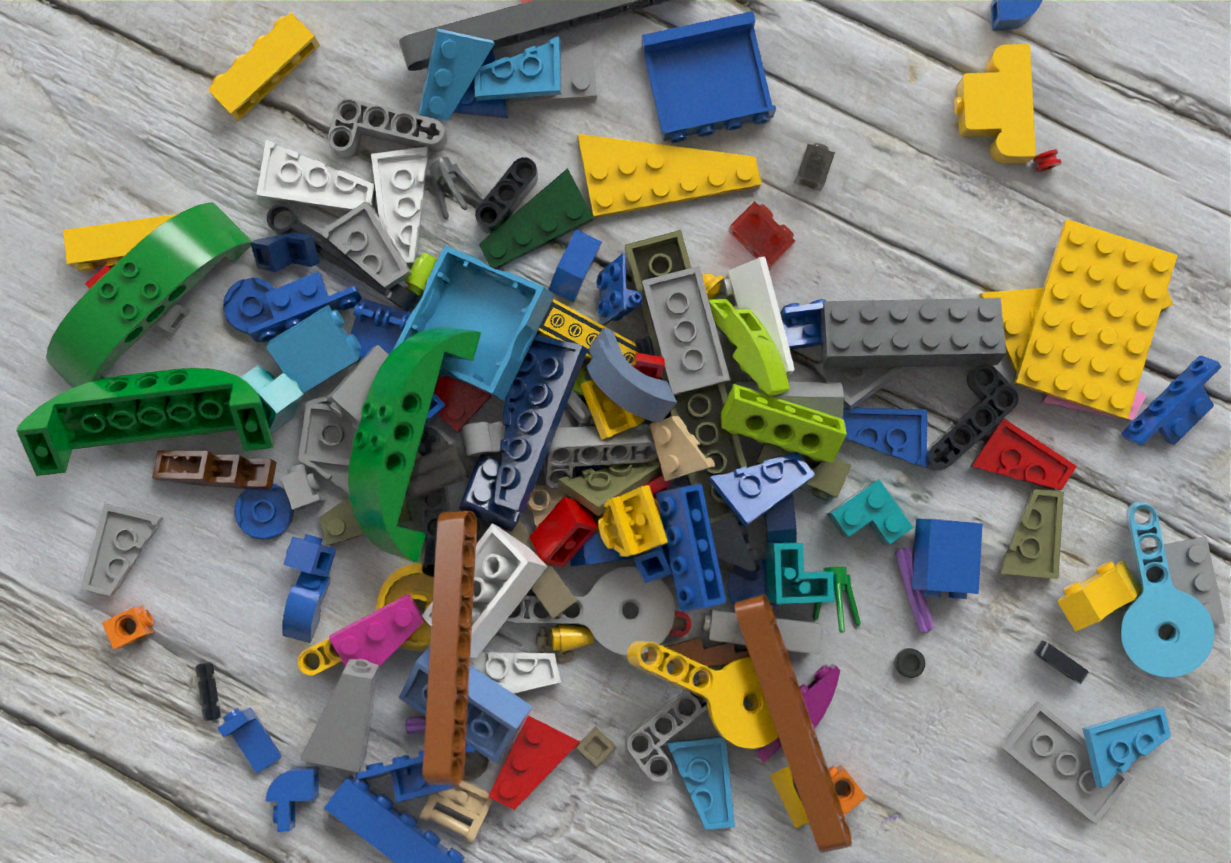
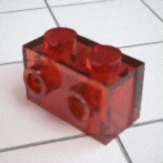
(762, 234)

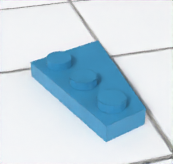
(450, 71)
(524, 75)
(1123, 740)
(707, 778)

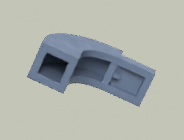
(624, 384)

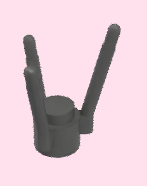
(445, 175)

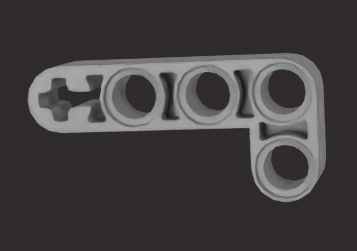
(387, 131)
(486, 438)
(584, 447)
(656, 739)

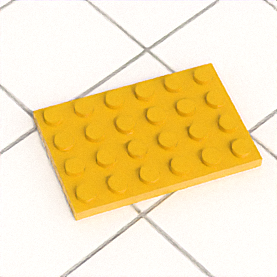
(1095, 319)

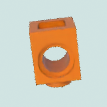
(116, 627)
(853, 794)

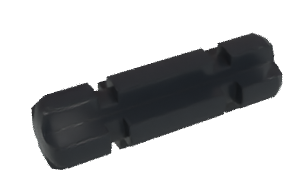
(208, 691)

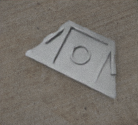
(326, 442)

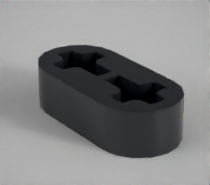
(1061, 662)

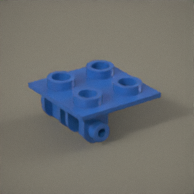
(614, 297)
(378, 325)

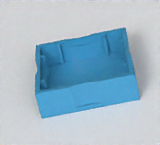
(491, 301)

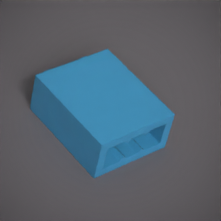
(315, 348)

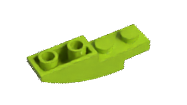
(754, 345)

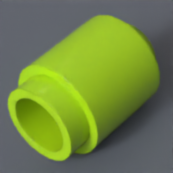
(420, 271)

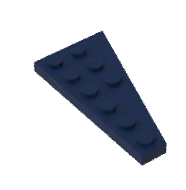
(533, 415)

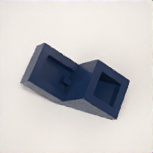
(283, 250)
(781, 522)

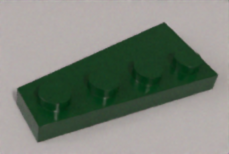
(541, 220)

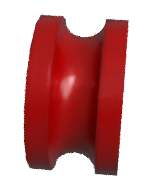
(1047, 160)
(678, 633)

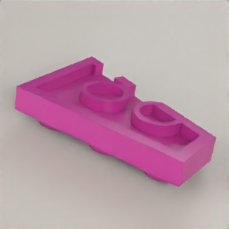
(378, 633)

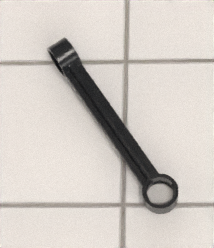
(397, 294)

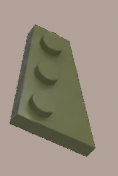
(599, 486)
(341, 525)
(1037, 538)

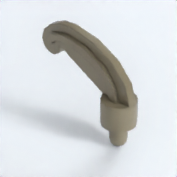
(544, 647)

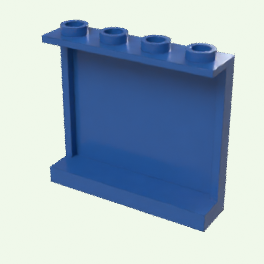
(707, 77)

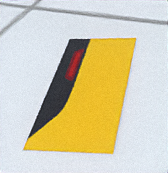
(789, 795)

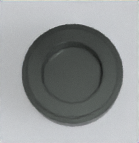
(910, 662)

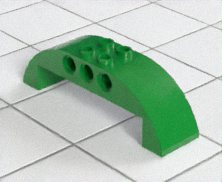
(141, 291)
(140, 410)
(392, 433)

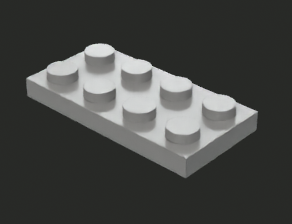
(685, 330)
(1062, 762)

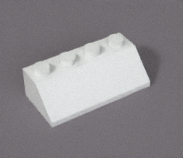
(753, 289)
(501, 580)

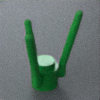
(841, 583)

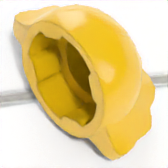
(712, 284)

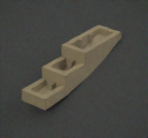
(549, 586)

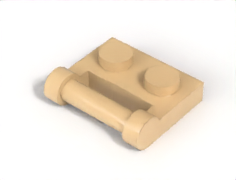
(465, 799)

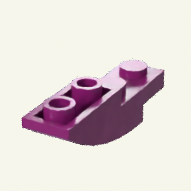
(817, 700)

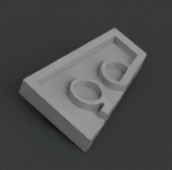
(368, 244)

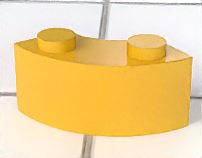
(1098, 595)

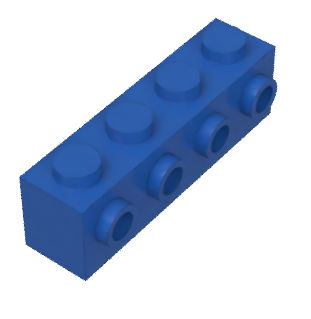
(691, 547)

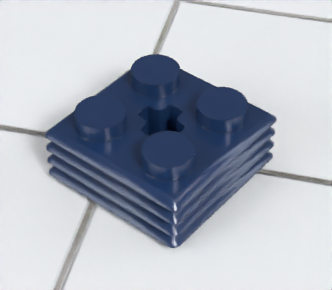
(480, 495)

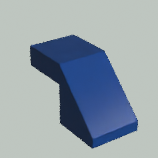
(574, 265)

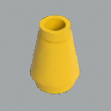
(570, 637)

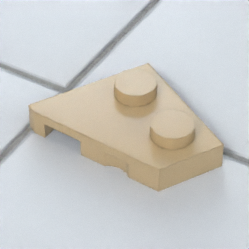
(677, 449)

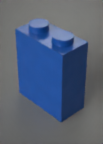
(947, 557)

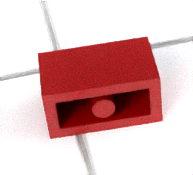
(563, 532)

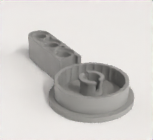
(603, 610)

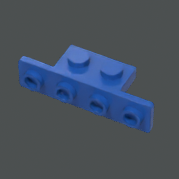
(297, 302)
(1177, 406)
(406, 776)

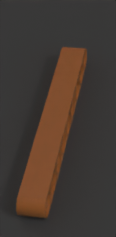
(450, 649)
(793, 723)

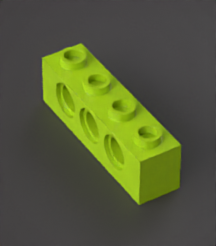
(743, 403)

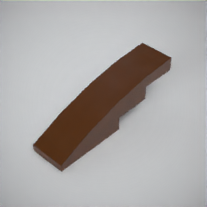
(214, 470)
(708, 656)

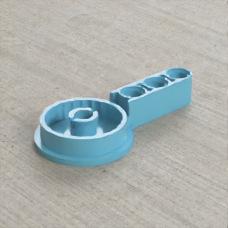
(1160, 605)

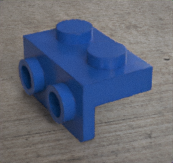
(802, 324)

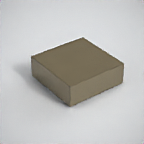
(596, 747)

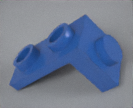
(251, 738)

